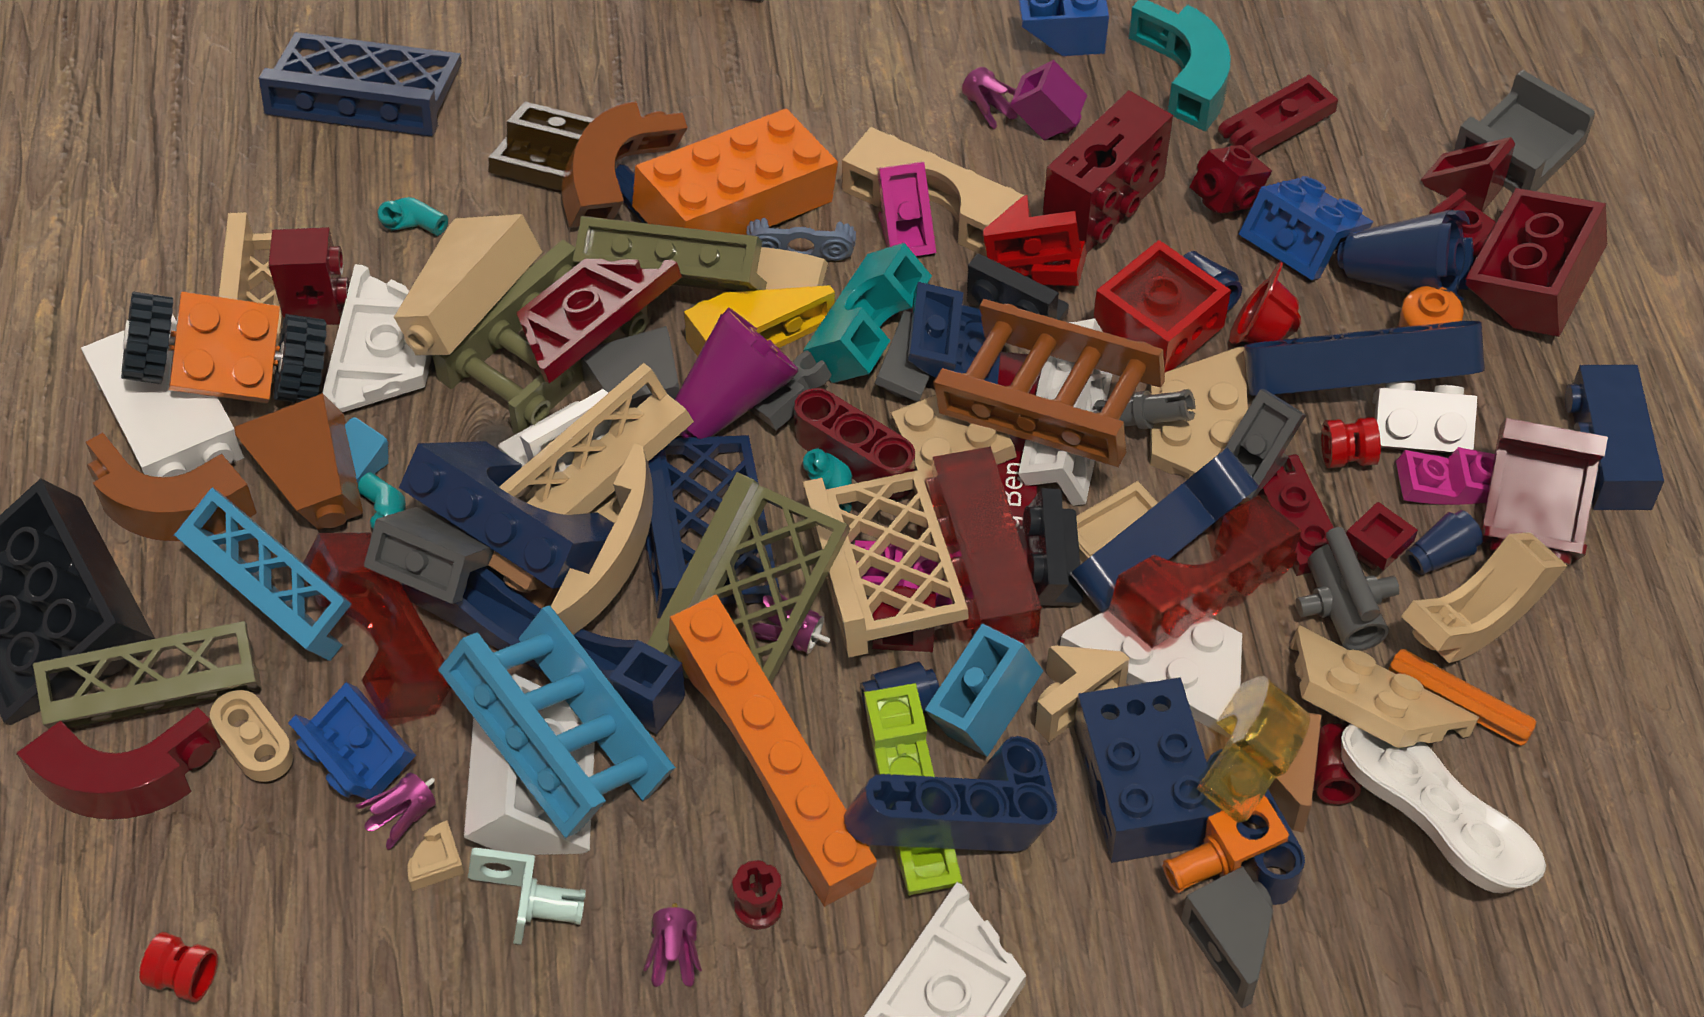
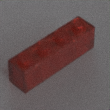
(984, 543)

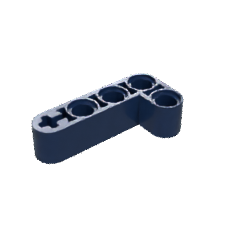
(1167, 525)
(995, 813)

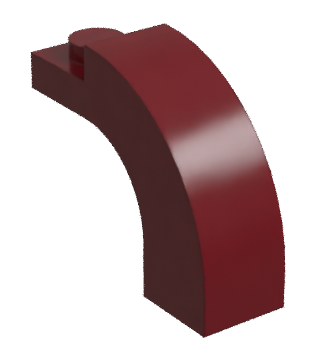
(119, 783)

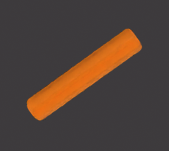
(1491, 711)

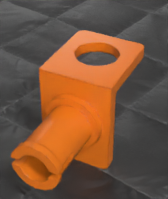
(1223, 848)

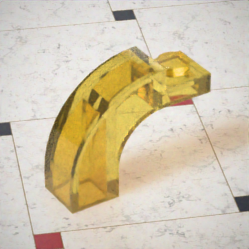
(1263, 743)

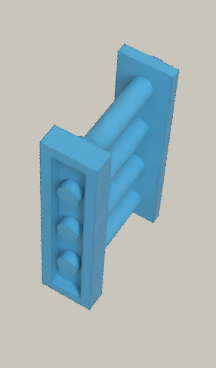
(528, 741)

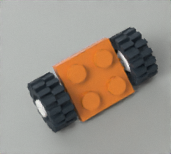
(223, 347)

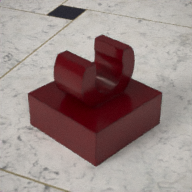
(1380, 537)

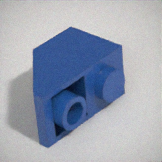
(1067, 25)

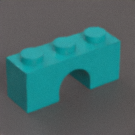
(851, 333)

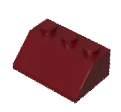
(1539, 259)

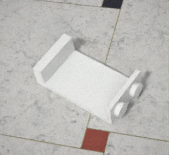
(164, 427)

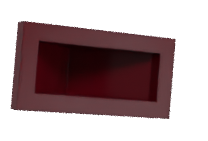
(1474, 169)

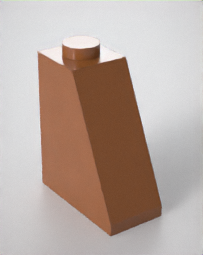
(307, 459)

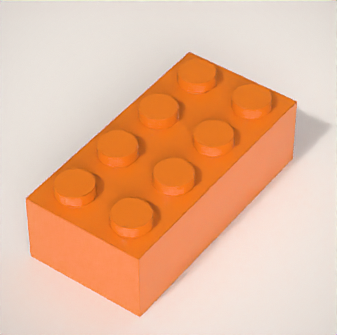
(738, 176)

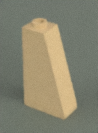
(465, 280)

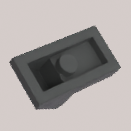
(1264, 437)

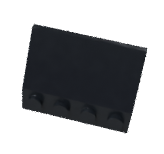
(57, 597)

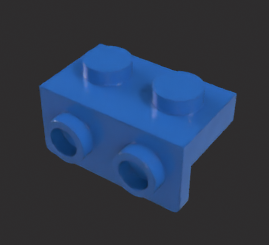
(353, 744)

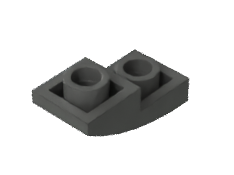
(897, 372)

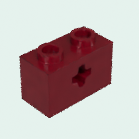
(308, 273)

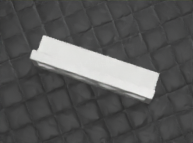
(1047, 464)

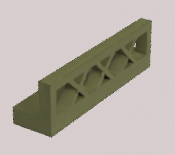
(703, 256)
(151, 696)

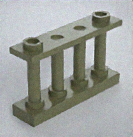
(500, 331)

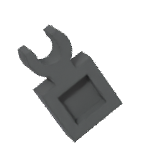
(779, 406)

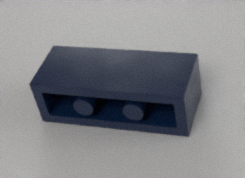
(1613, 404)

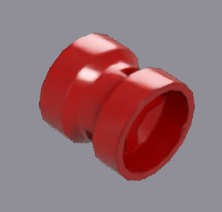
(1350, 442)
(178, 967)

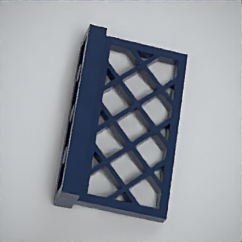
(356, 99)
(663, 541)

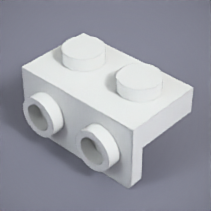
(1424, 419)

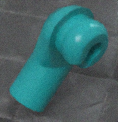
(411, 213)
(830, 468)
(385, 497)

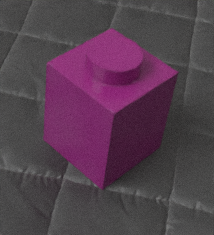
(1049, 100)

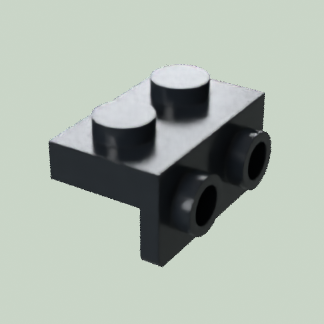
(1005, 286)
(1052, 549)

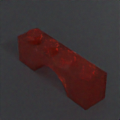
(1166, 597)
(405, 670)

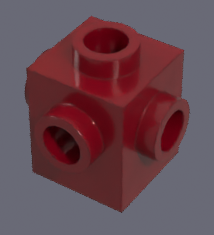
(1229, 179)

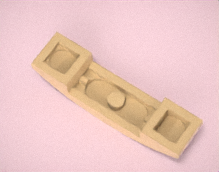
(586, 595)

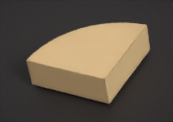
(434, 858)

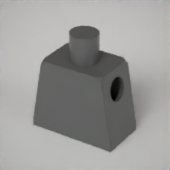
(616, 360)

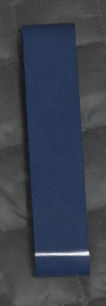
(1365, 357)

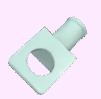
(535, 899)

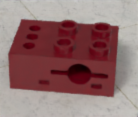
(1110, 167)

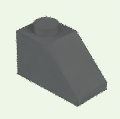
(1232, 929)

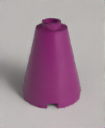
(731, 375)

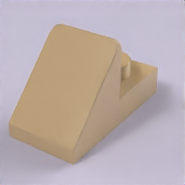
(1075, 672)

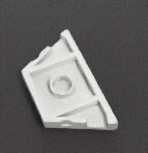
(370, 349)
(1203, 657)
(953, 968)

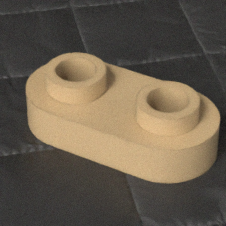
(254, 738)

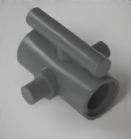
(1347, 593)

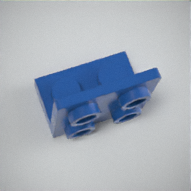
(1301, 223)

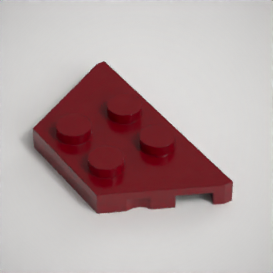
(589, 307)

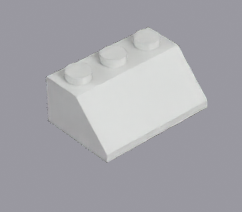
(501, 807)

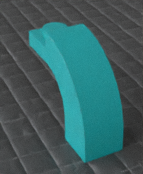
(1197, 48)

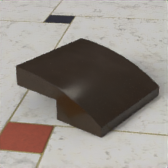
(538, 145)

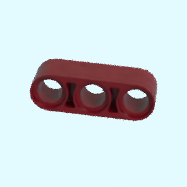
(852, 437)

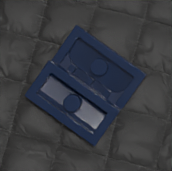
(945, 332)

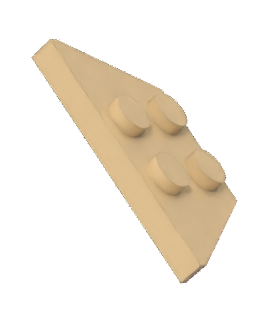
(1220, 403)
(1372, 697)

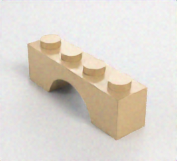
(963, 192)

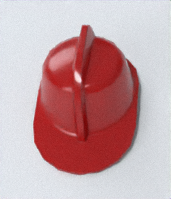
(1267, 314)

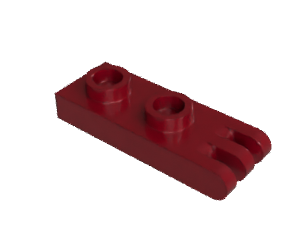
(1279, 116)
(1297, 501)

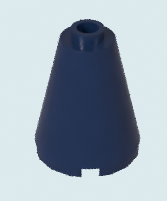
(1411, 253)

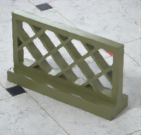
(719, 551)

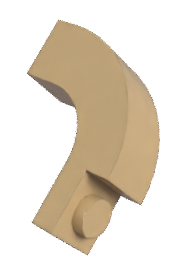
(1488, 601)

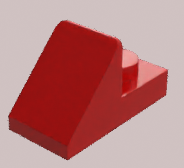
(1024, 240)

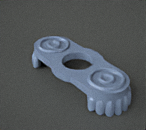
(827, 244)

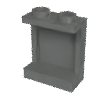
(1543, 125)
(426, 553)

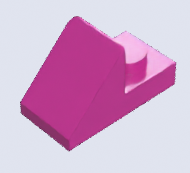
(906, 207)

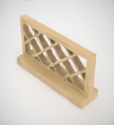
(845, 576)

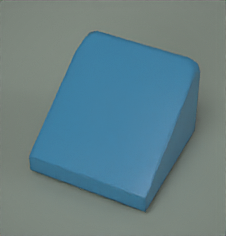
(367, 448)

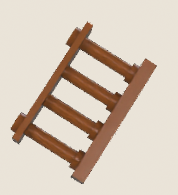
(1045, 420)

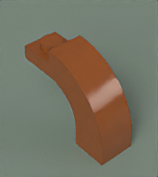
(590, 175)
(161, 505)

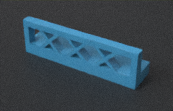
(222, 555)

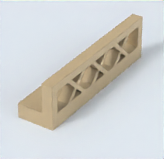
(240, 262)
(598, 462)

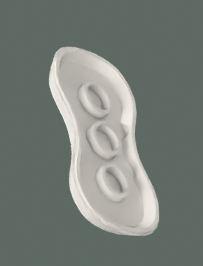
(1468, 832)

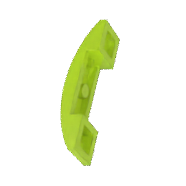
(902, 749)

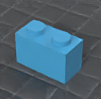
(984, 689)

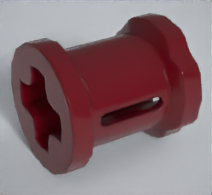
(768, 886)

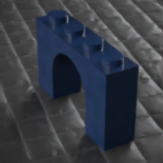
(464, 487)

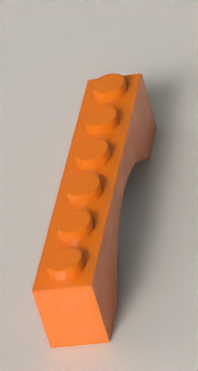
(794, 781)

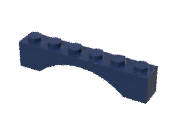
(639, 673)

